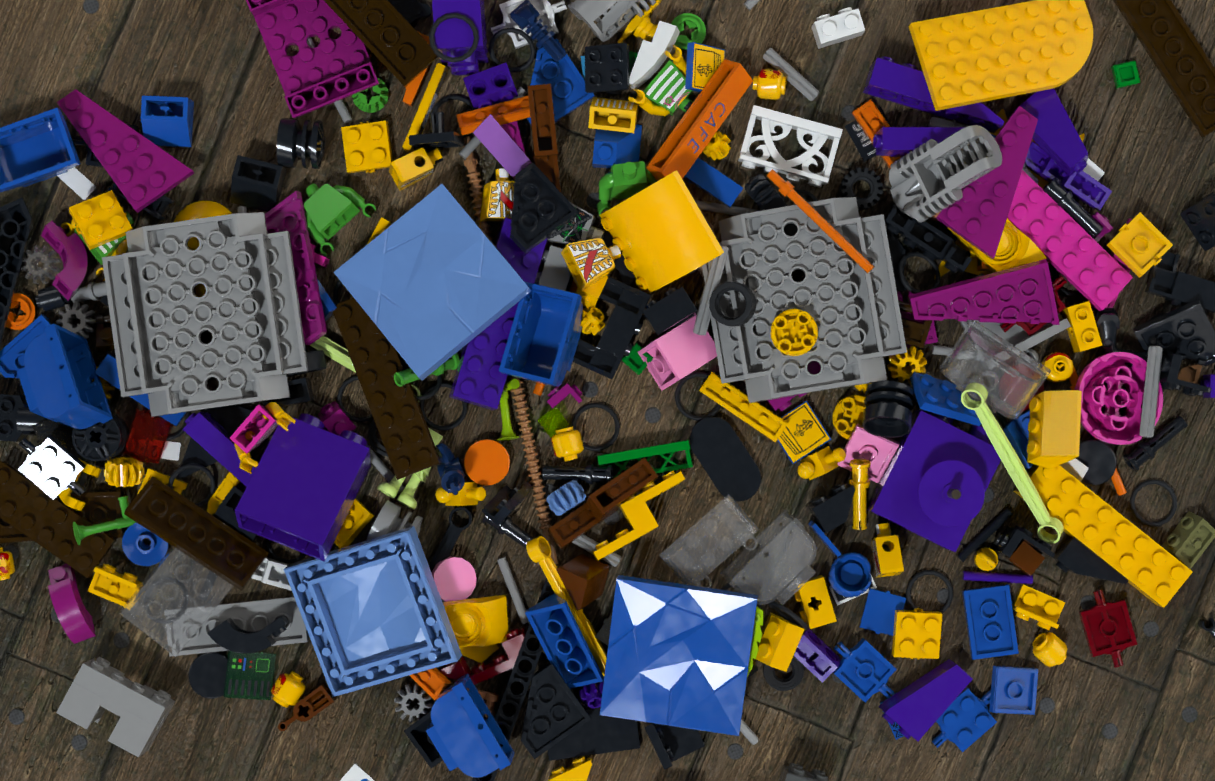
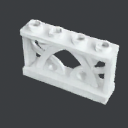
(818, 131)

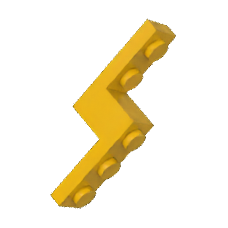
(638, 515)

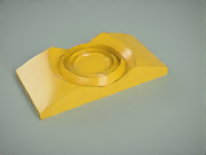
(1013, 249)
(478, 620)

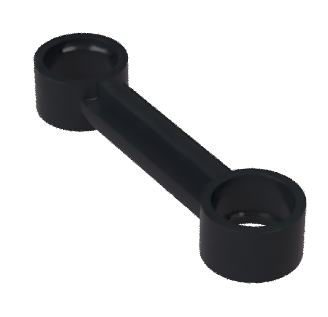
(450, 538)

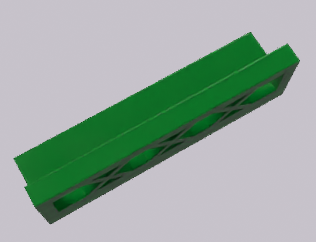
(649, 452)

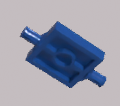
(864, 670)
(965, 720)

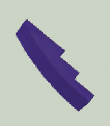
(1080, 184)

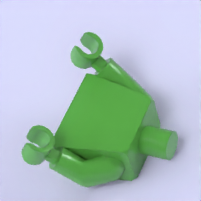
(623, 182)
(330, 210)

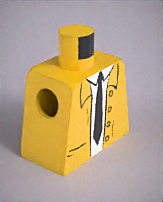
(407, 173)

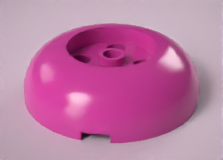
(1110, 425)

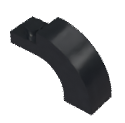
(241, 641)

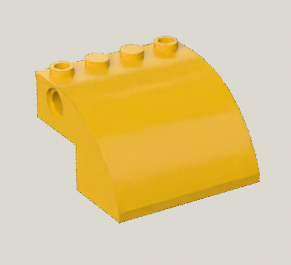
(661, 233)

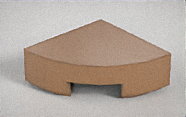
(1190, 373)

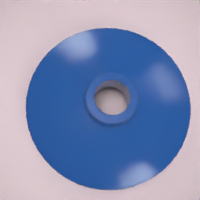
(138, 551)

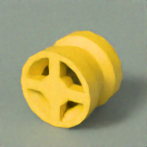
(646, 30)

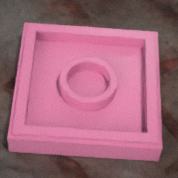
(872, 448)

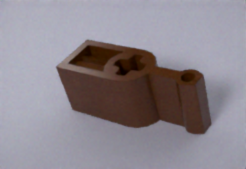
(309, 700)

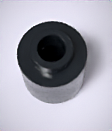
(50, 299)

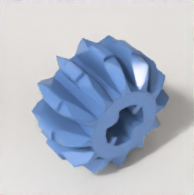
(566, 497)

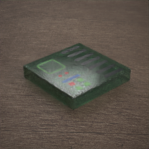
(249, 675)

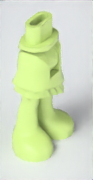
(407, 496)

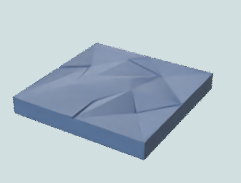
(432, 282)
(373, 612)

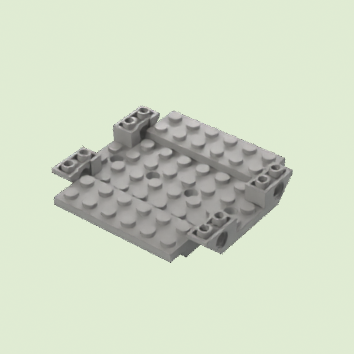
(246, 307)
(852, 308)

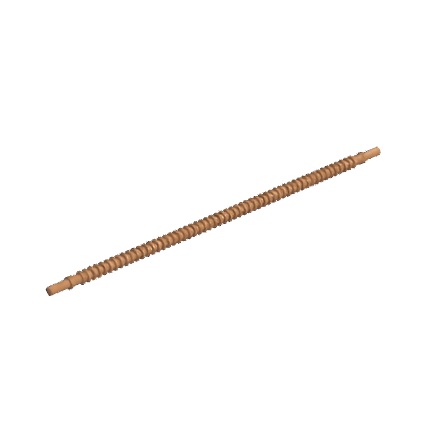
(470, 163)

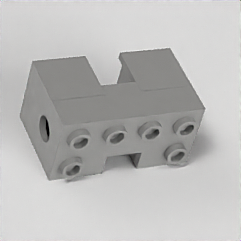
(103, 688)

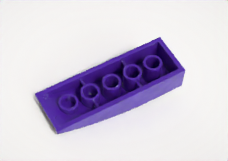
(909, 88)

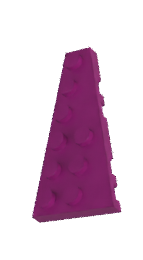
(130, 159)
(987, 201)
(290, 217)
(998, 297)

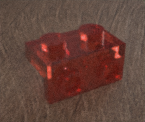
(147, 437)

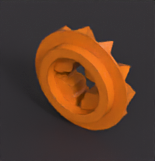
(23, 320)

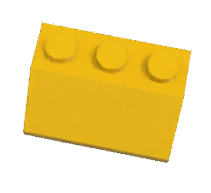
(1054, 428)

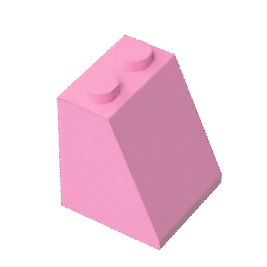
(678, 354)

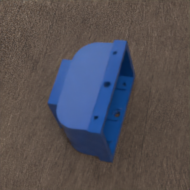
(35, 150)
(543, 335)
(60, 380)
(463, 733)

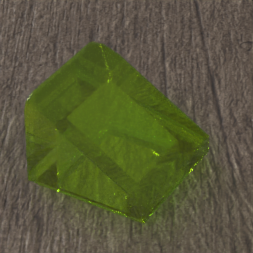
(553, 421)

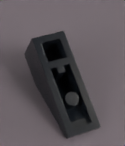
(1079, 559)

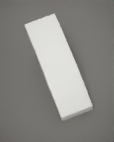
(652, 54)

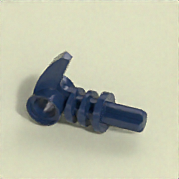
(526, 17)
(450, 470)

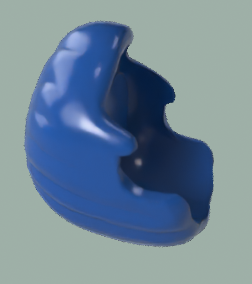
(850, 574)

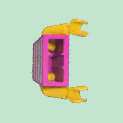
(256, 430)

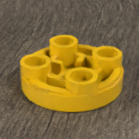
(794, 332)
(847, 415)

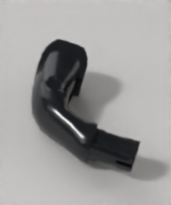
(1107, 324)

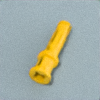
(860, 483)

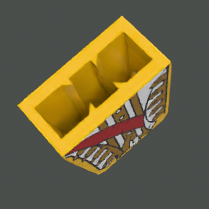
(497, 198)
(590, 260)
(886, 562)

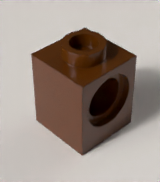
(1026, 558)

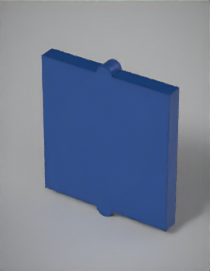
(880, 611)

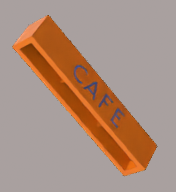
(701, 120)

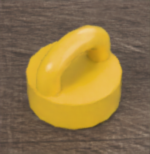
(986, 559)

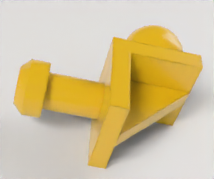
(820, 462)
(468, 495)

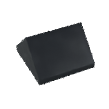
(422, 742)

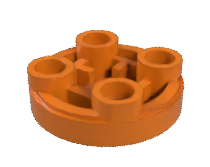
(487, 462)

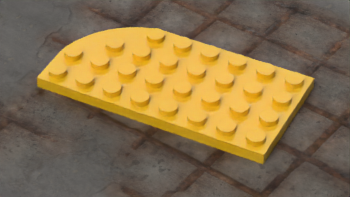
(1002, 50)

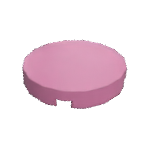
(454, 578)

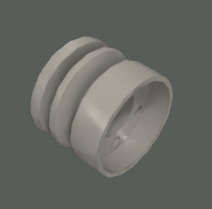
(389, 521)

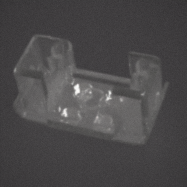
(710, 542)

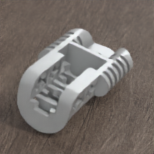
(613, 20)
(936, 172)

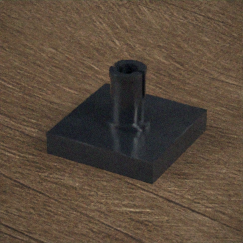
(438, 137)

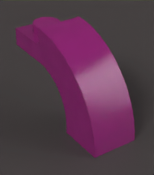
(73, 258)
(68, 604)

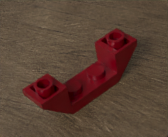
(512, 644)

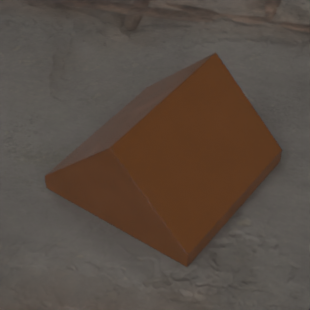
(583, 579)

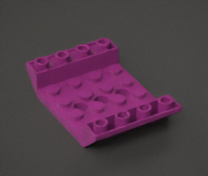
(319, 73)

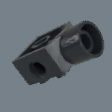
(16, 418)

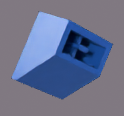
(167, 120)

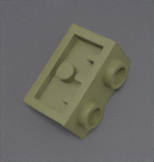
(1189, 539)

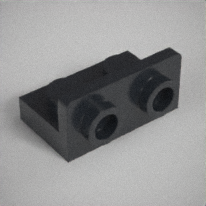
(505, 502)

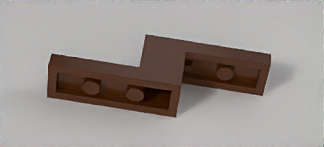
(544, 131)
(603, 503)

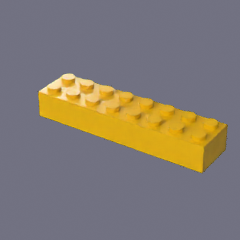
(1109, 534)

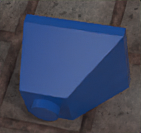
(616, 147)

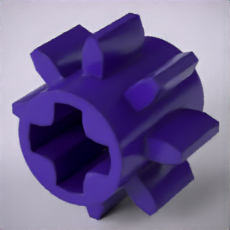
(592, 694)

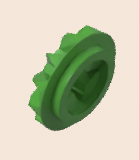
(693, 22)
(376, 102)

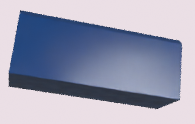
(563, 642)

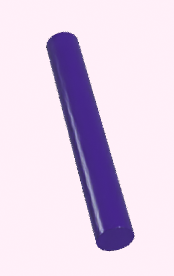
(997, 577)

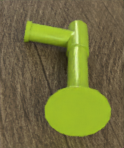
(507, 431)

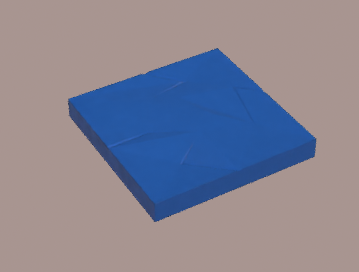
(678, 655)

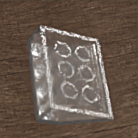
(175, 600)

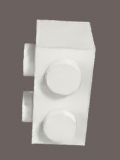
(838, 28)

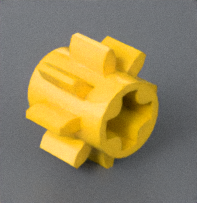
(718, 146)
(592, 320)

